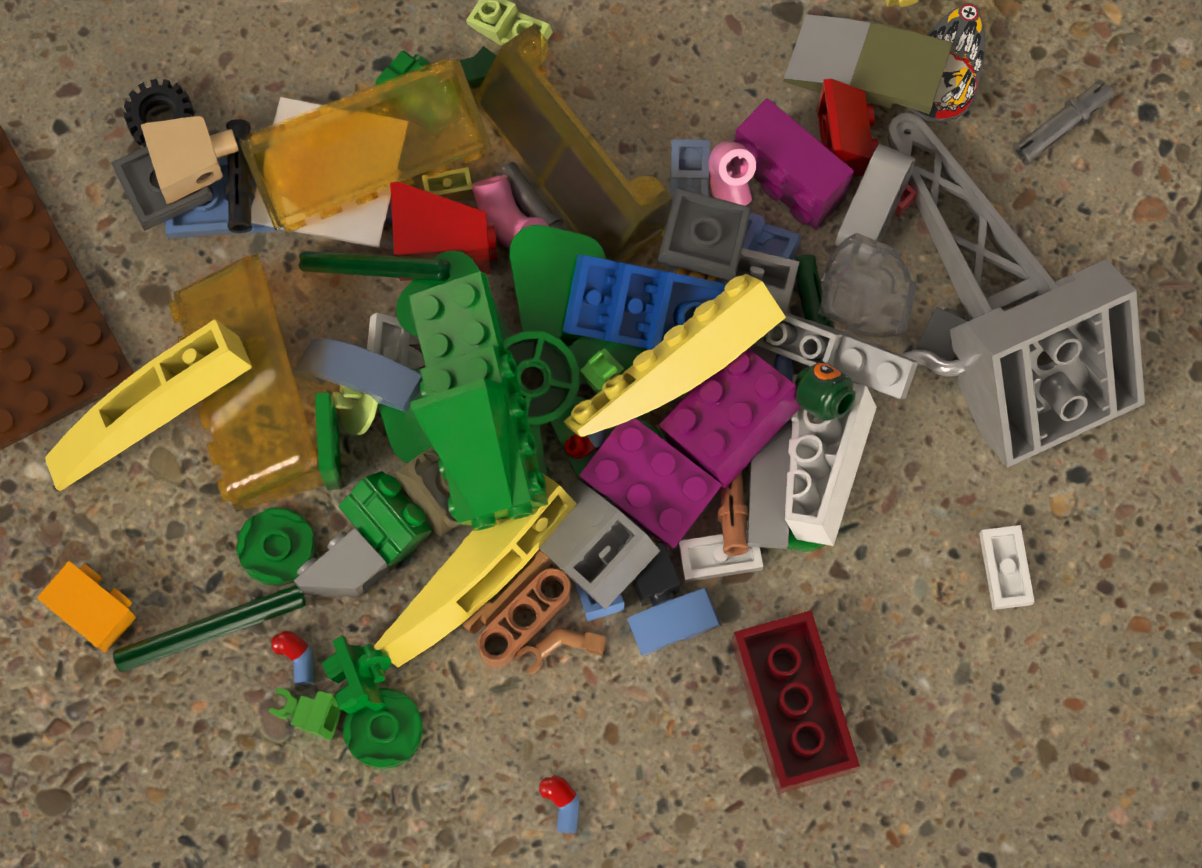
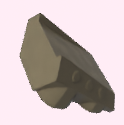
(428, 490)

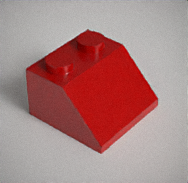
(846, 124)

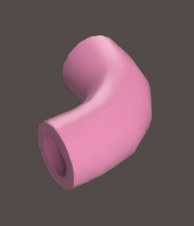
(730, 171)
(501, 210)

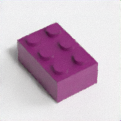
(794, 165)
(731, 416)
(649, 481)

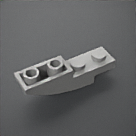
(856, 357)

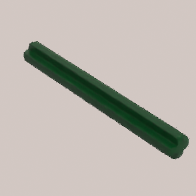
(375, 265)
(208, 628)

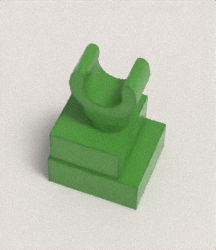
(600, 370)
(310, 715)

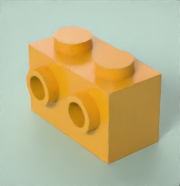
(87, 606)

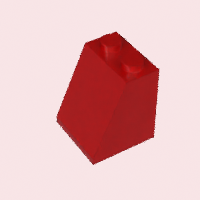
(433, 225)

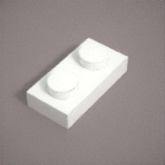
(705, 559)
(1006, 567)

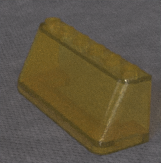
(365, 143)
(259, 415)

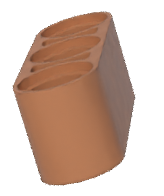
(529, 599)

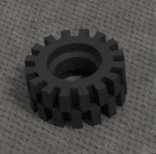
(151, 97)

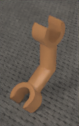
(587, 642)

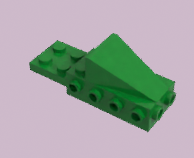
(474, 406)

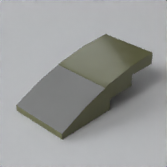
(874, 57)

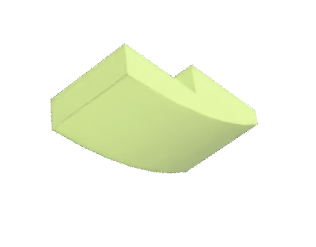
(502, 21)

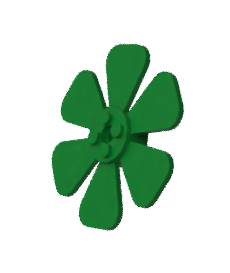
(542, 275)

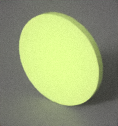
(355, 410)

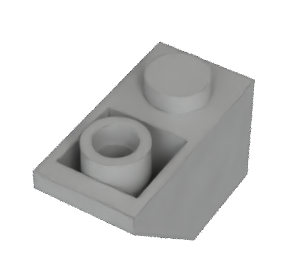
(344, 569)

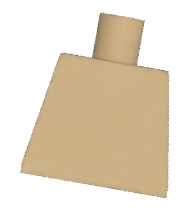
(186, 154)

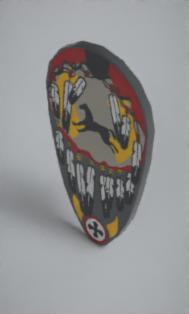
(964, 64)

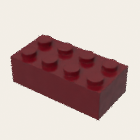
(794, 702)

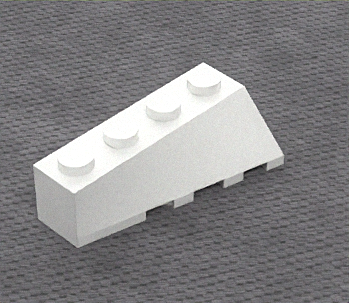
(824, 467)

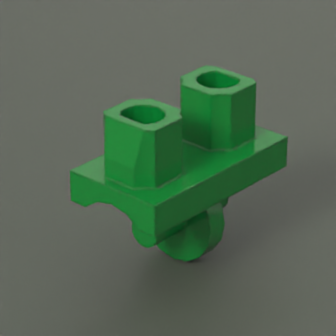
(362, 669)

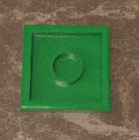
(328, 441)

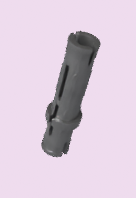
(1075, 112)
(528, 198)

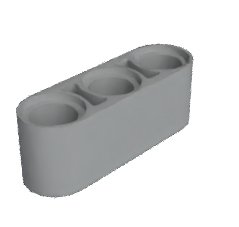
(877, 194)

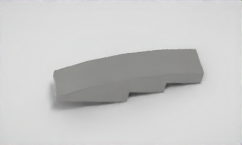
(768, 492)

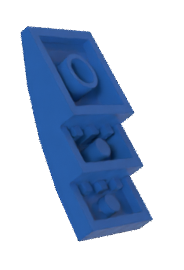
(632, 301)

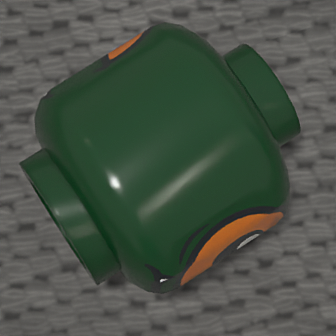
(824, 391)

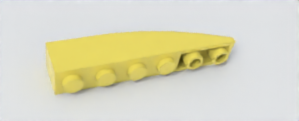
(684, 358)
(149, 400)
(473, 576)

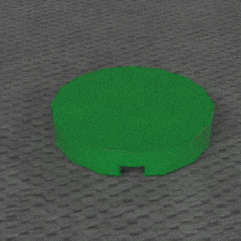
(275, 546)
(385, 736)

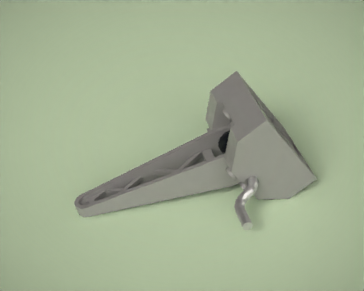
(1080, 321)

